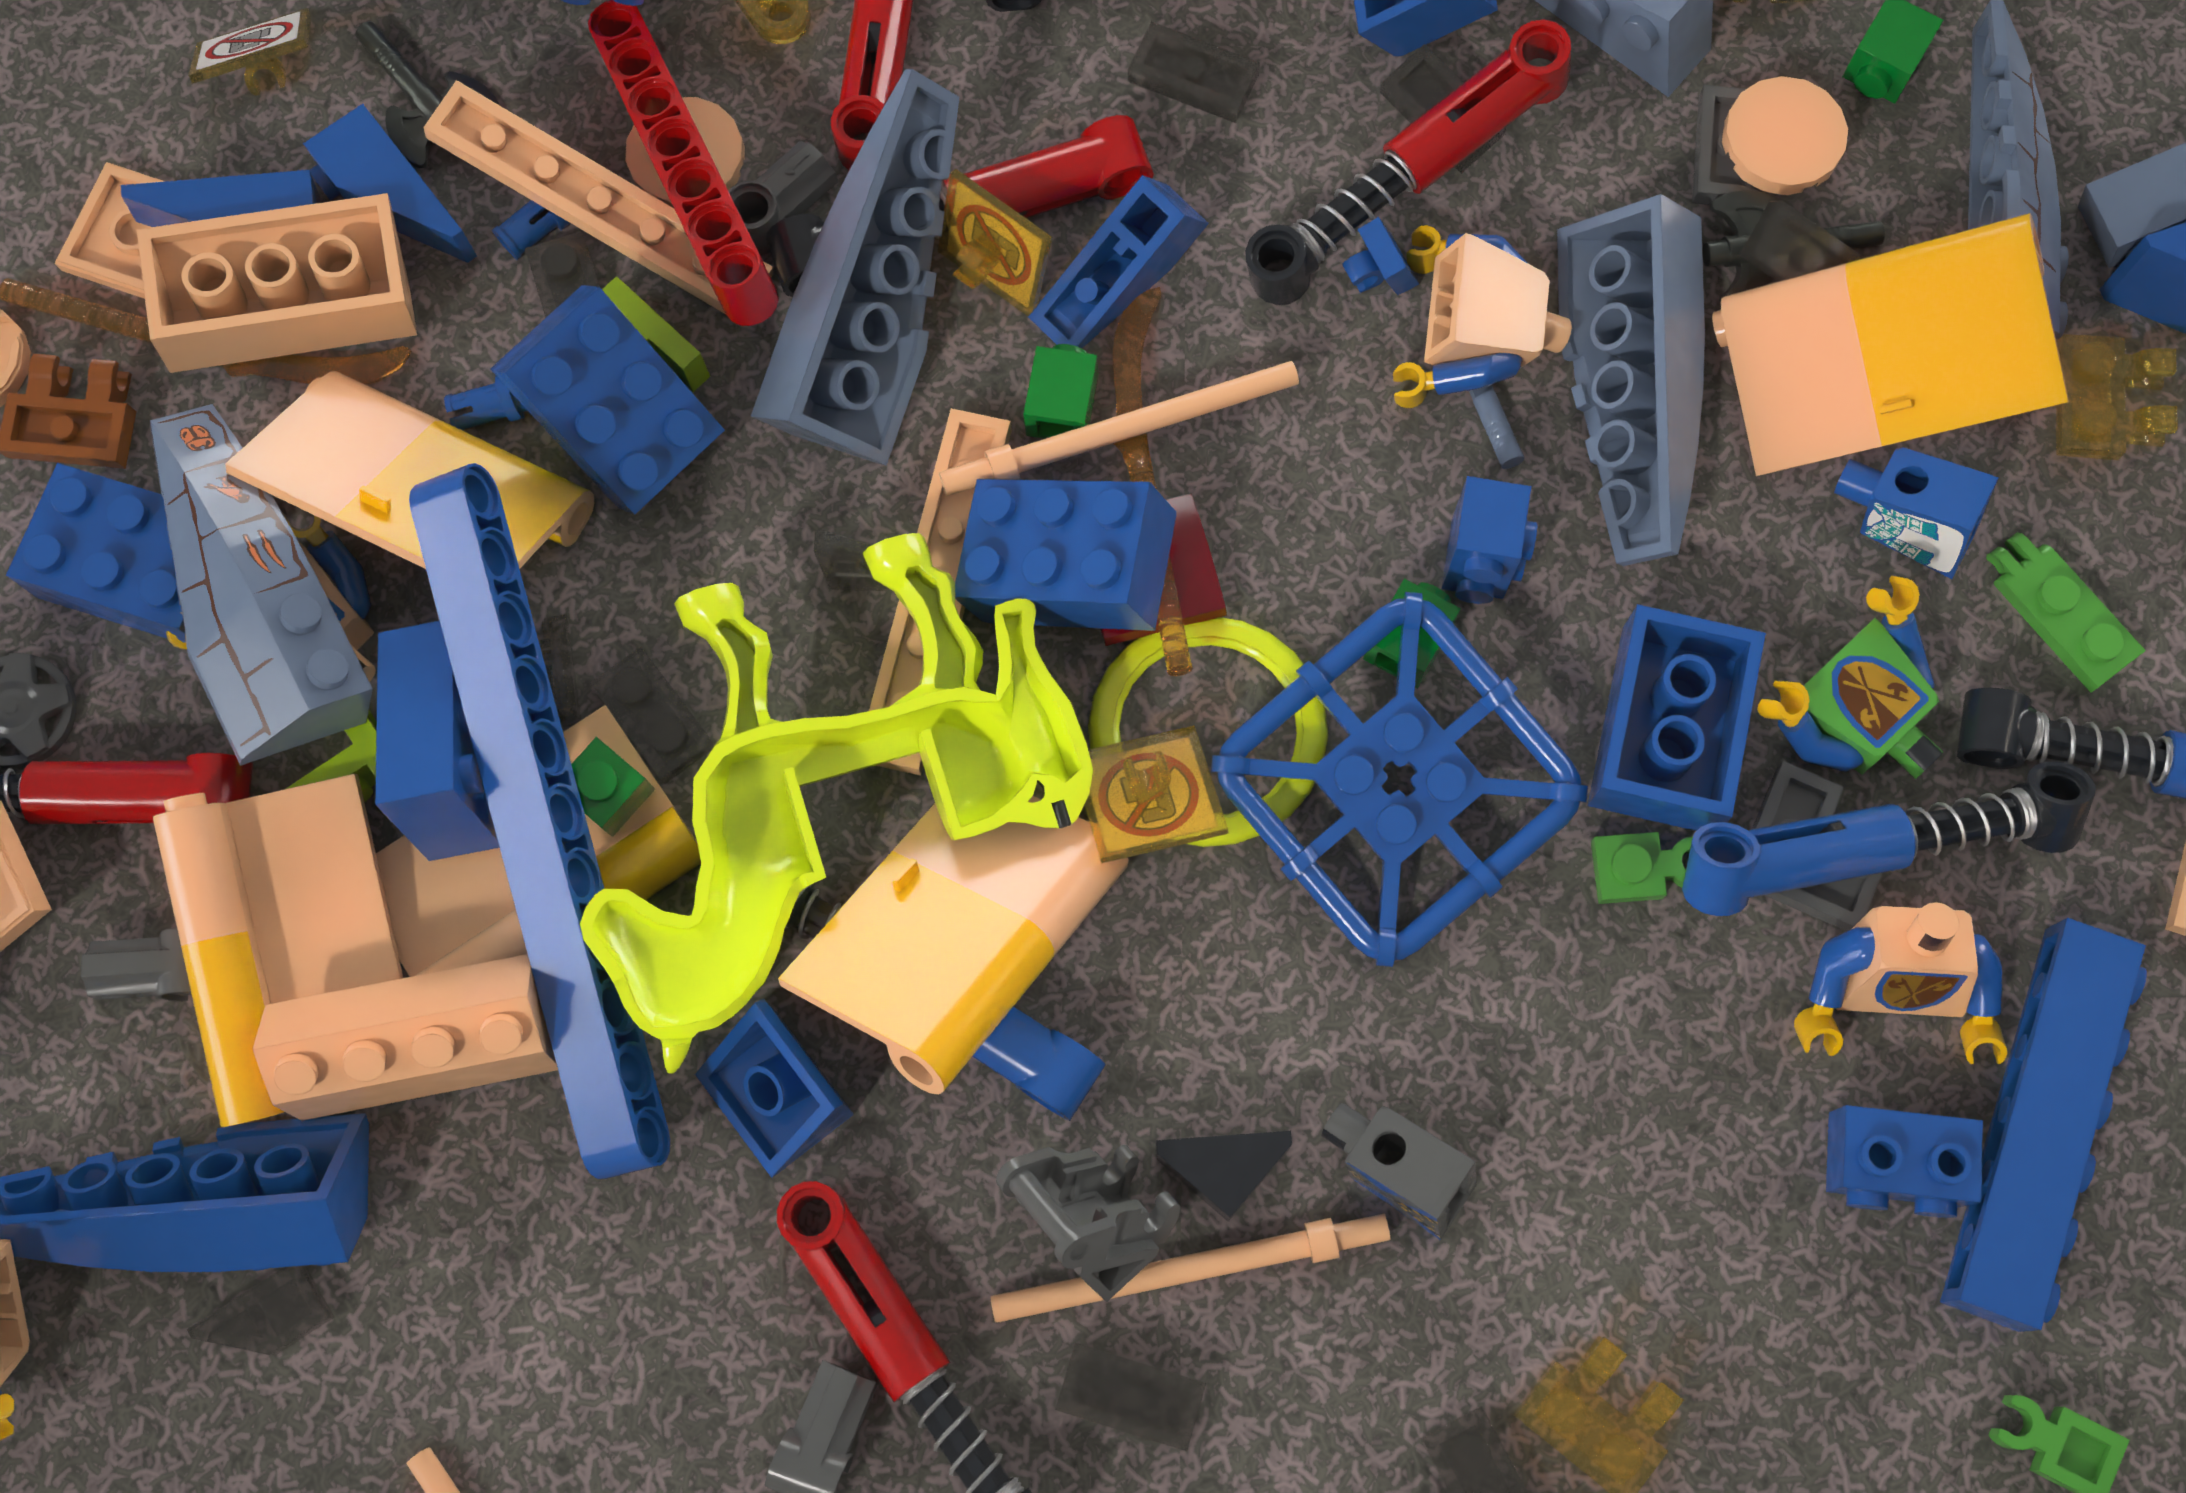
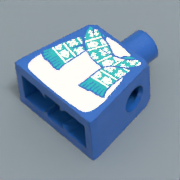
(1920, 506)

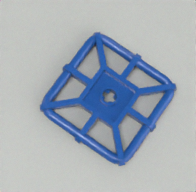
(1442, 780)

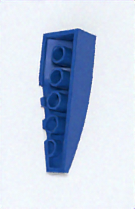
(235, 1204)

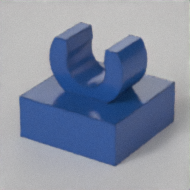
(1380, 261)

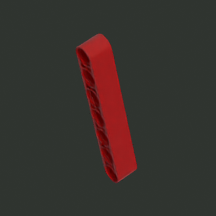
(684, 164)

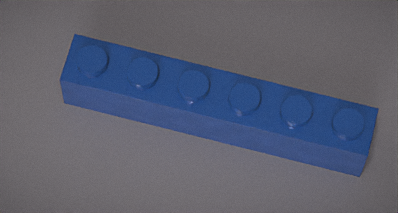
(2046, 1126)

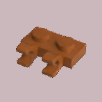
(69, 430)

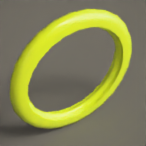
(1247, 639)

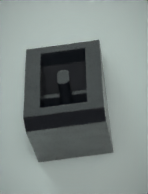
(1224, 1167)

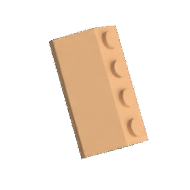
(275, 283)
(403, 1039)

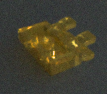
(2095, 380)
(1589, 1430)

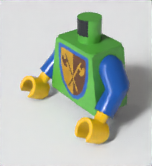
(1865, 695)

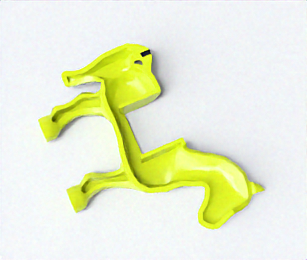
(749, 808)

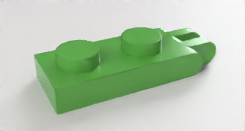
(2063, 611)

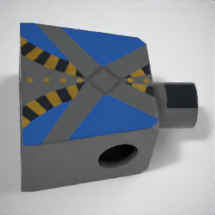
(1424, 1185)

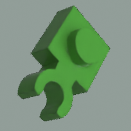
(1636, 867)
(2067, 1447)

